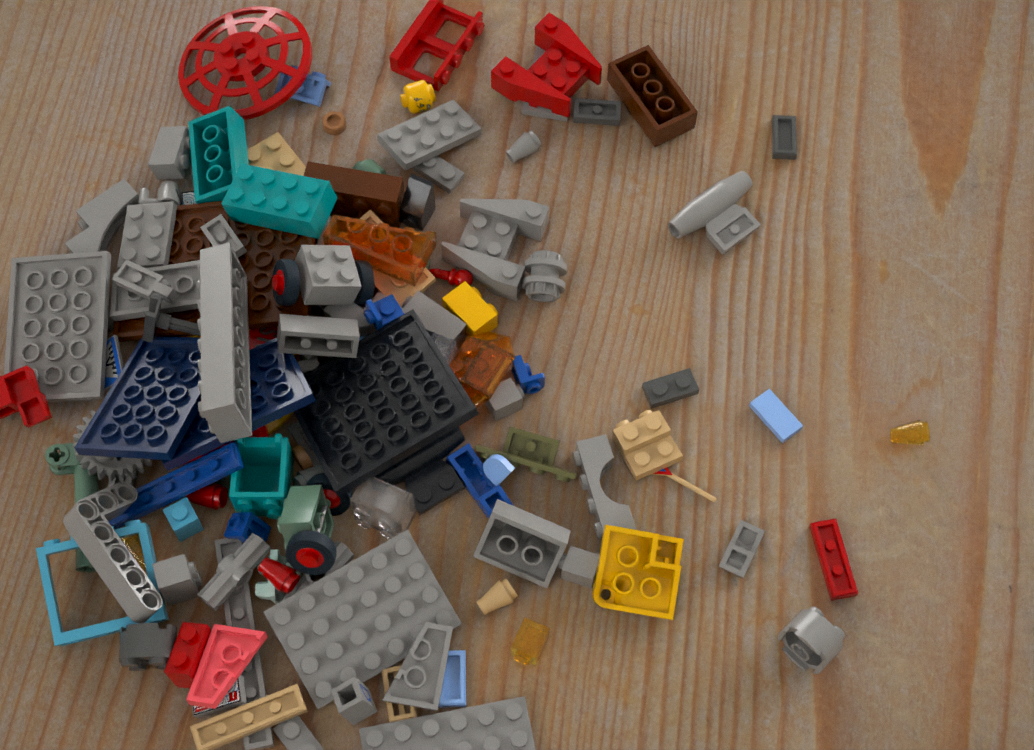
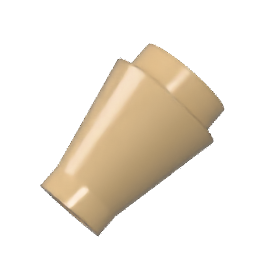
(497, 596)

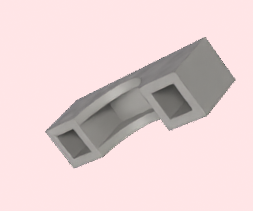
(595, 459)

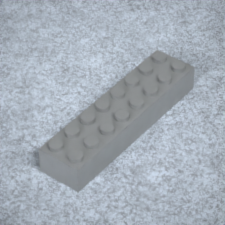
(224, 344)

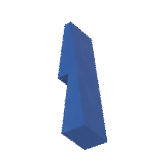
(471, 473)

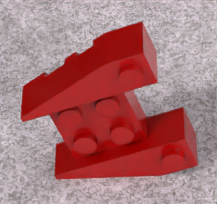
(554, 75)

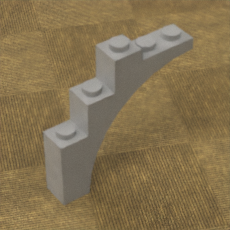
(101, 221)
(431, 314)

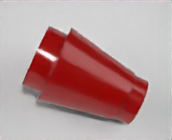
(210, 496)
(279, 575)

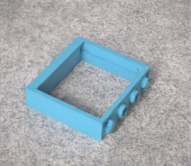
(106, 628)

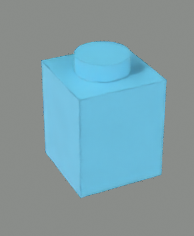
(183, 519)

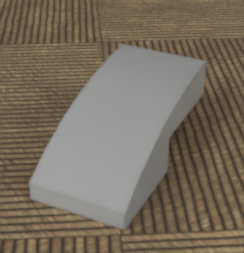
(741, 548)

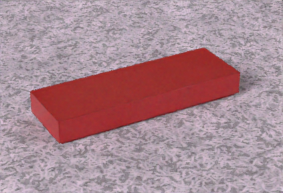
(833, 559)

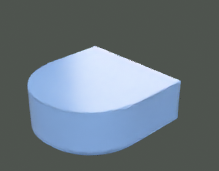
(497, 468)

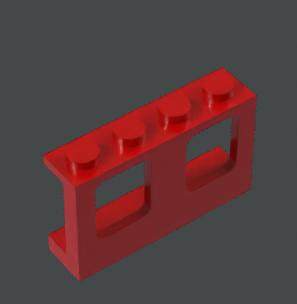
(422, 39)

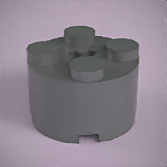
(146, 645)

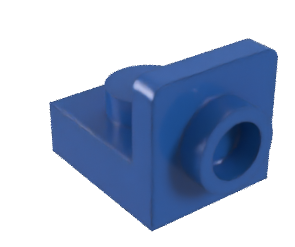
(382, 311)
(523, 376)
(244, 524)

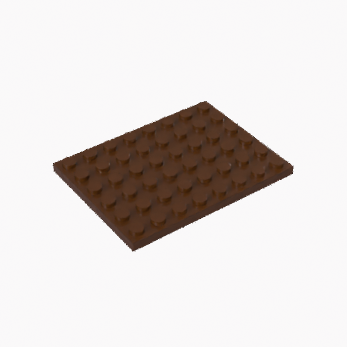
(263, 249)

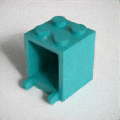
(265, 476)

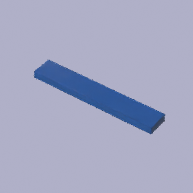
(182, 482)

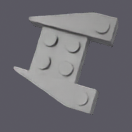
(490, 239)

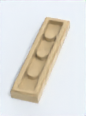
(249, 718)

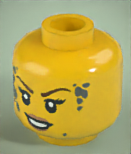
(418, 96)

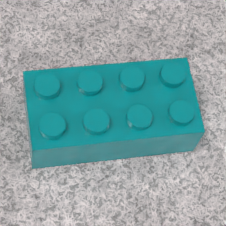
(216, 152)
(279, 200)

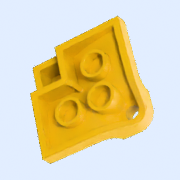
(638, 572)

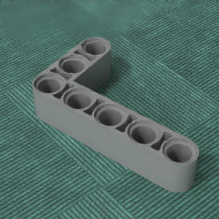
(108, 554)

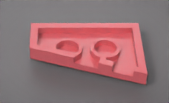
(222, 663)

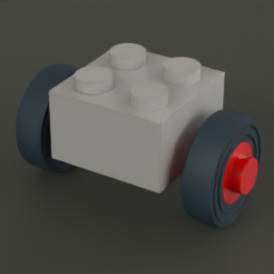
(324, 277)

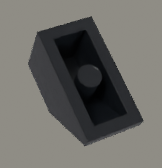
(417, 202)

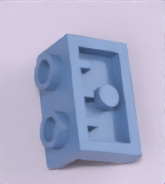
(310, 91)

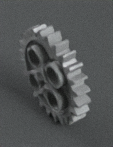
(107, 465)

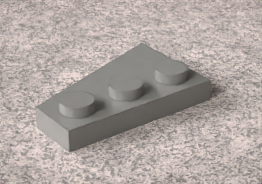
(423, 670)

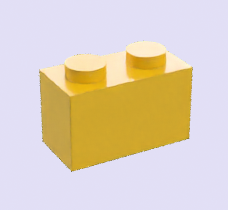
(469, 307)

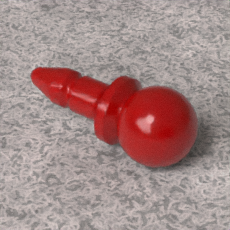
(454, 277)

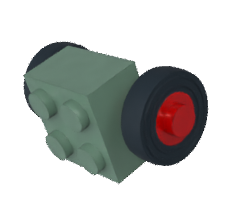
(309, 524)

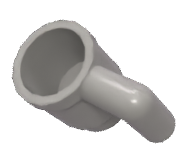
(167, 192)

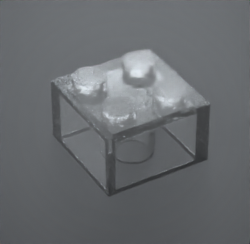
(383, 507)

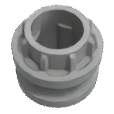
(544, 271)

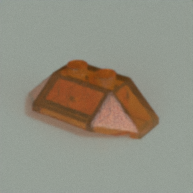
(482, 364)

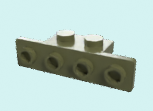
(530, 450)

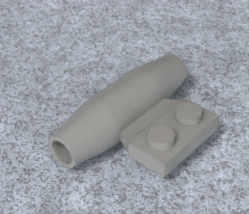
(717, 212)

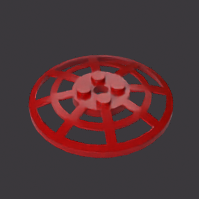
(249, 66)

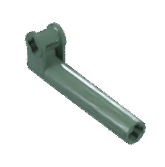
(83, 485)

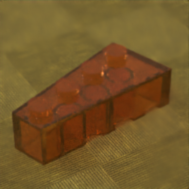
(388, 249)

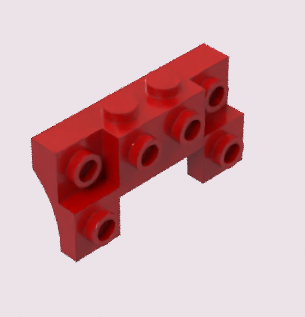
(22, 394)

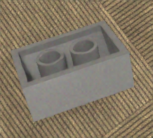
(522, 543)

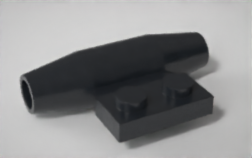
(427, 474)

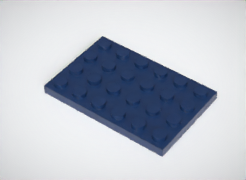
(275, 391)
(148, 403)

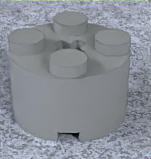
(811, 640)

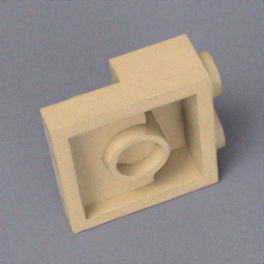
(646, 444)

